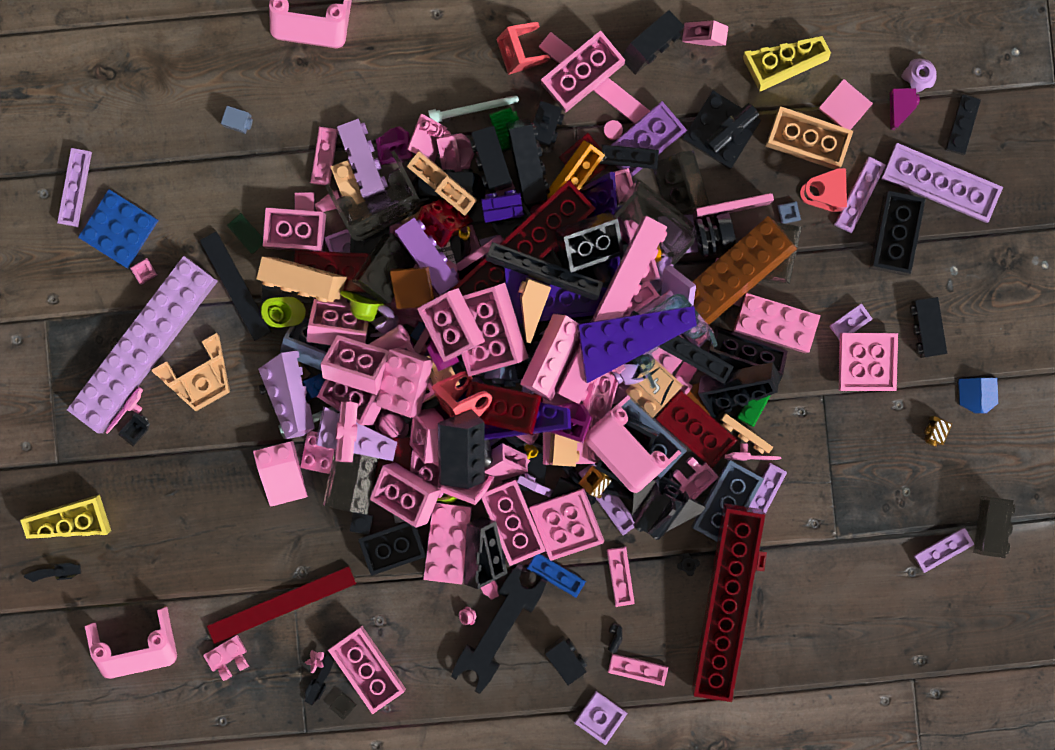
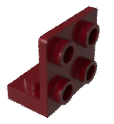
(442, 220)

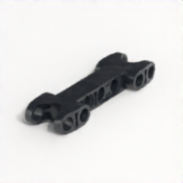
(516, 599)

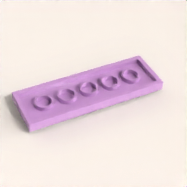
(942, 183)

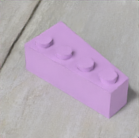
(361, 159)
(288, 394)
(367, 441)

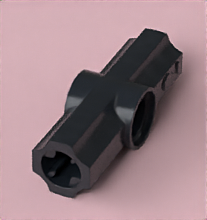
(732, 128)

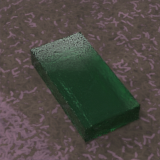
(246, 233)

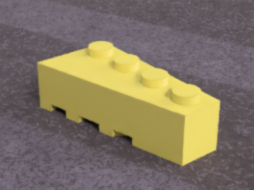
(782, 62)
(73, 519)

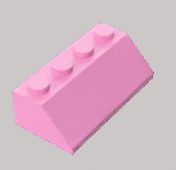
(552, 357)

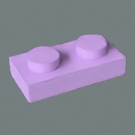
(851, 321)

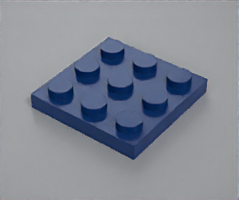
(118, 228)

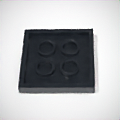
(710, 117)

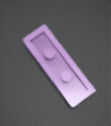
(943, 550)

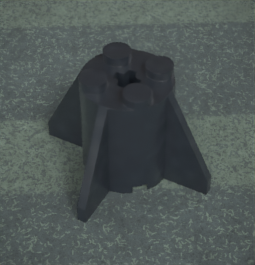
(663, 506)

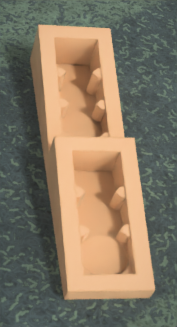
(441, 183)

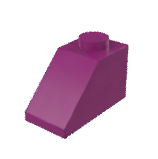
(902, 104)

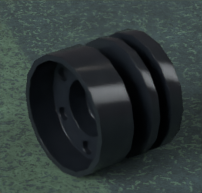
(714, 234)

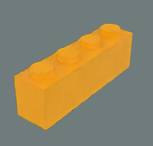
(578, 168)

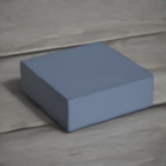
(789, 212)

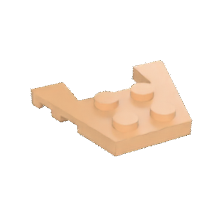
(203, 383)

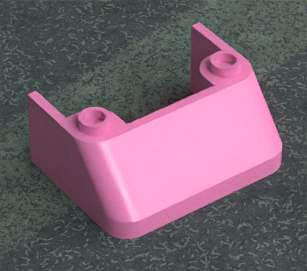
(307, 28)
(623, 452)
(159, 654)

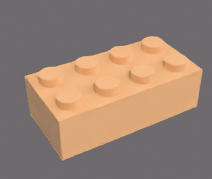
(809, 138)
(300, 279)

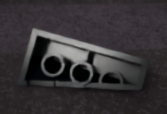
(739, 388)

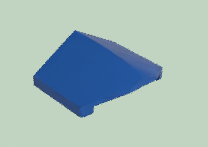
(978, 394)

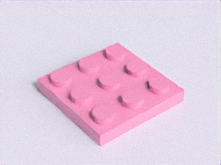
(868, 361)
(567, 524)

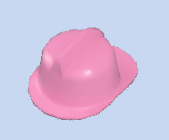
(390, 424)

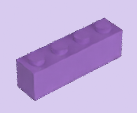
(425, 254)

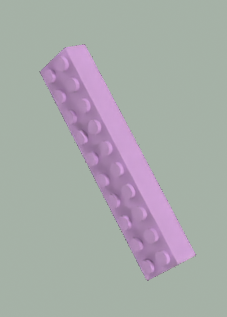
(142, 345)

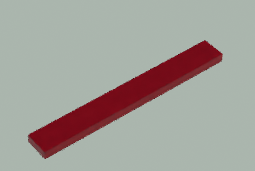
(281, 604)

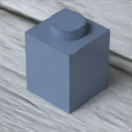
(236, 119)

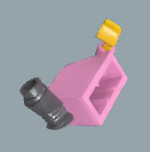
(507, 462)

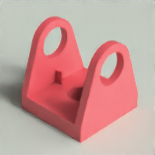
(512, 50)
(831, 191)
(448, 394)

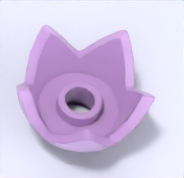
(912, 75)
(385, 322)
(628, 375)

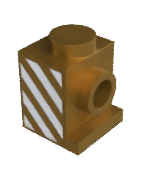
(937, 431)
(595, 482)

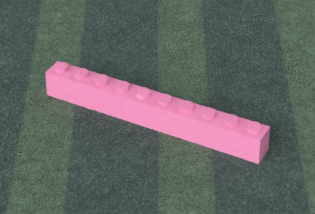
(617, 297)

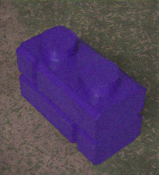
(502, 207)

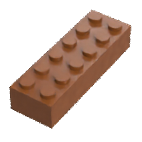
(741, 269)

